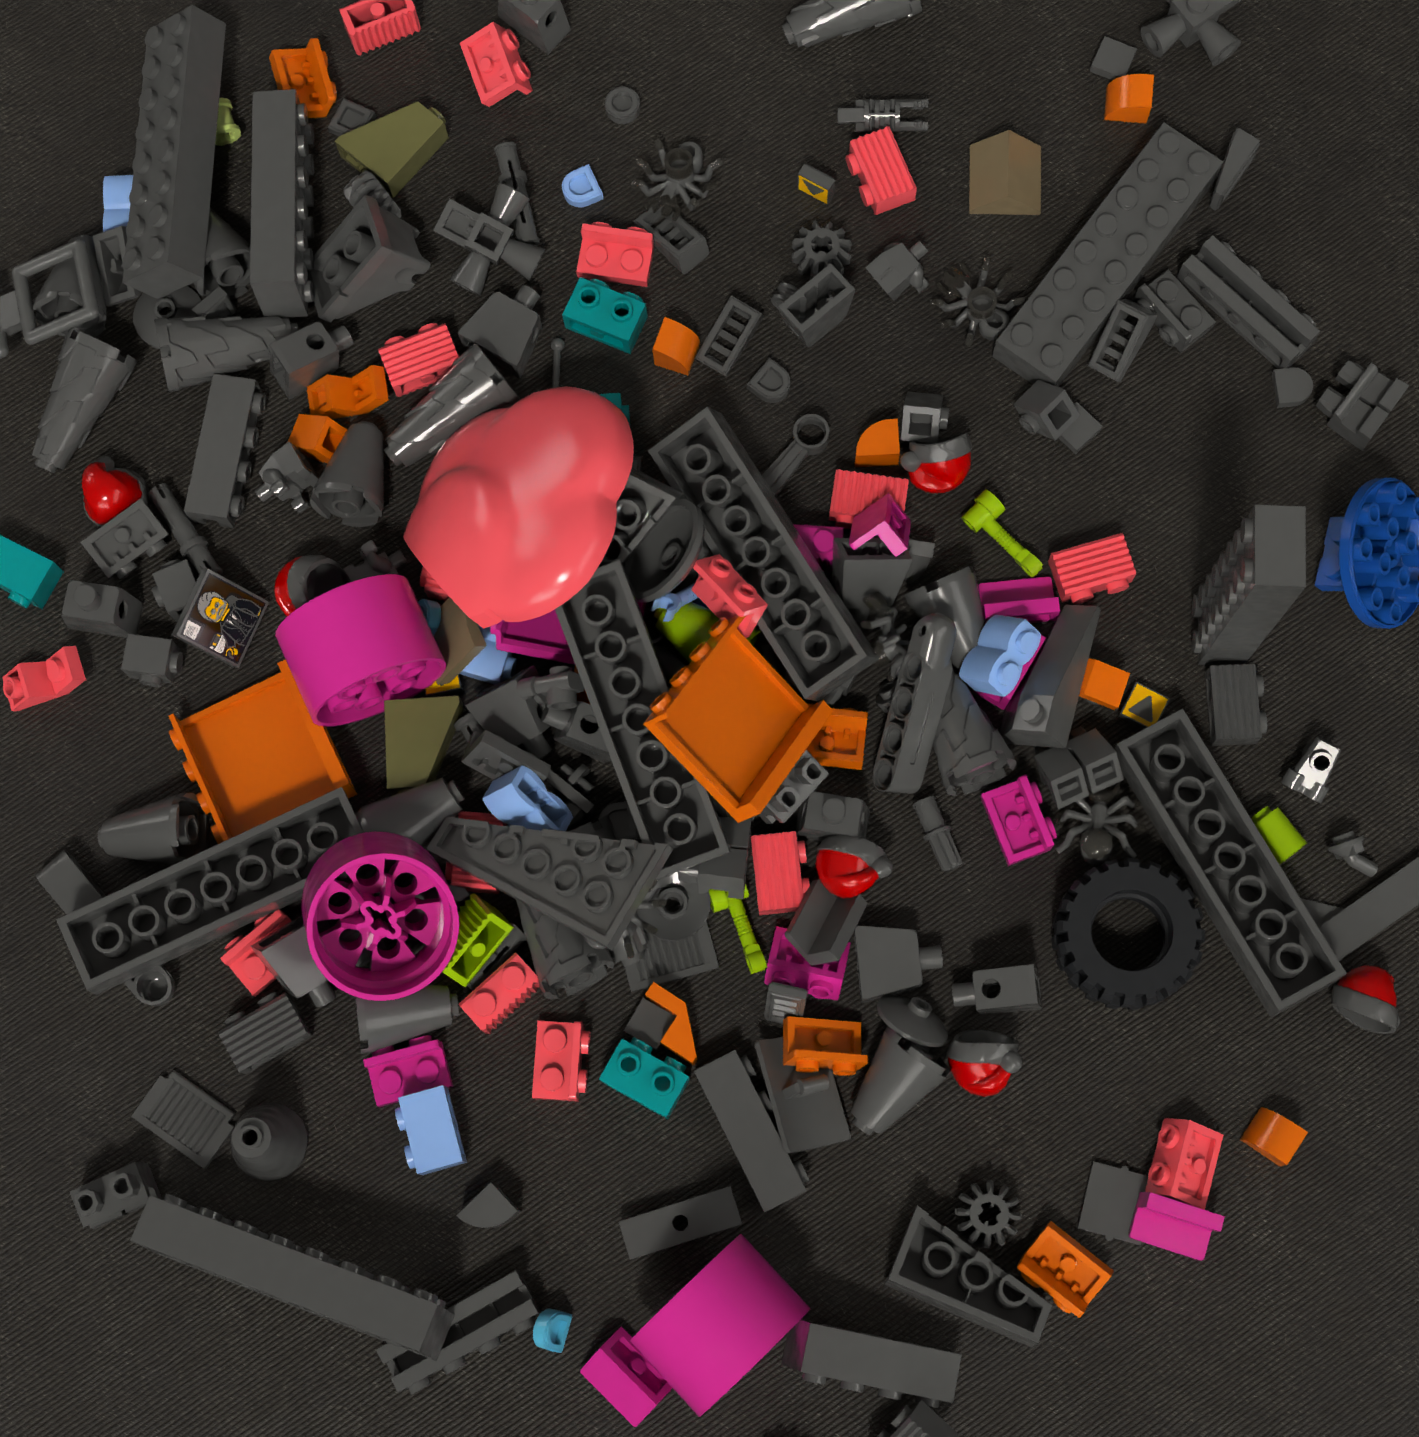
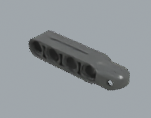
(916, 707)
(74, 889)

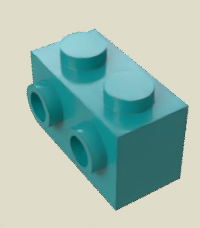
(605, 314)
(645, 1077)

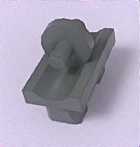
(577, 803)

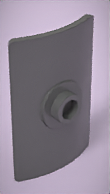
(803, 1103)

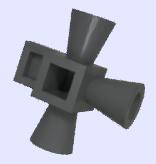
(1192, 22)
(488, 238)

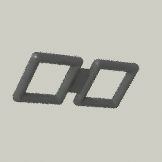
(17, 306)

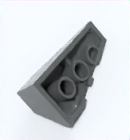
(1050, 689)

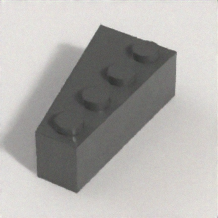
(638, 512)
(964, 1282)
(873, 1362)

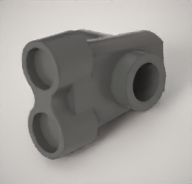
(556, 689)
(1309, 778)

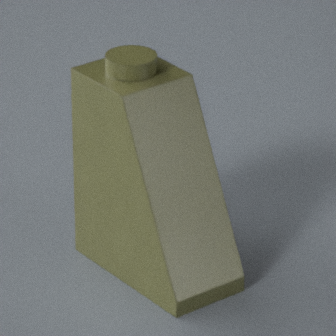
(395, 145)
(418, 738)

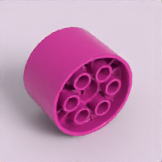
(360, 649)
(393, 971)
(720, 1325)

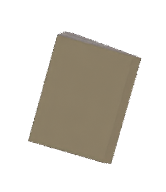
(1005, 175)

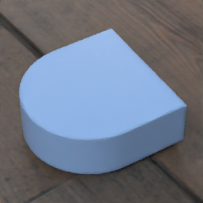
(581, 187)

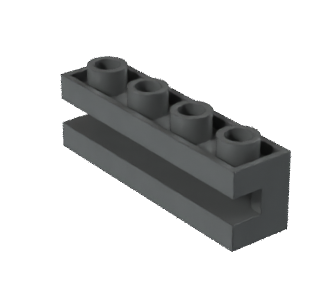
(1248, 303)
(225, 450)
(750, 1130)
(475, 1326)

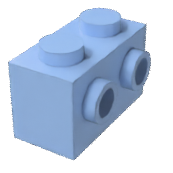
(430, 1130)

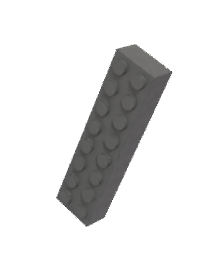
(174, 153)
(1107, 258)
(752, 531)
(1251, 585)
(621, 683)
(1228, 863)
(205, 894)
(295, 1278)

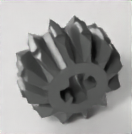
(368, 185)
(820, 240)
(1000, 1219)

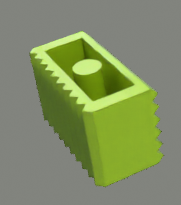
(480, 934)

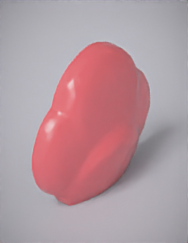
(523, 504)

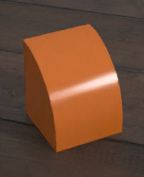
(1129, 98)
(675, 347)
(316, 436)
(879, 445)
(1274, 1136)

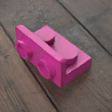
(792, 969)
(407, 1069)

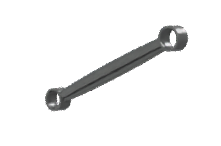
(775, 477)

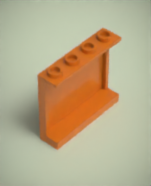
(734, 721)
(258, 755)

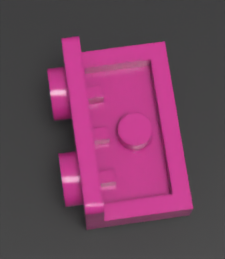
(1018, 820)

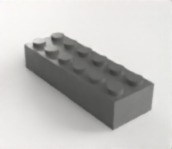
(281, 204)

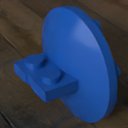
(1375, 553)

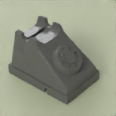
(365, 261)

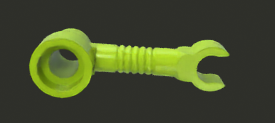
(984, 515)
(751, 949)

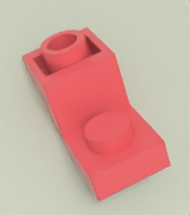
(45, 680)

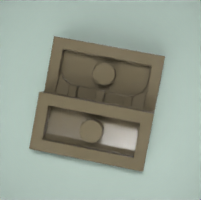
(457, 639)

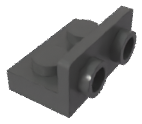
(1179, 316)
(126, 539)
(496, 757)

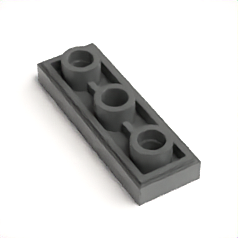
(656, 1231)

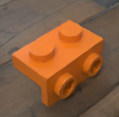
(308, 74)
(841, 739)
(822, 1044)
(1064, 1269)

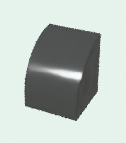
(489, 1209)

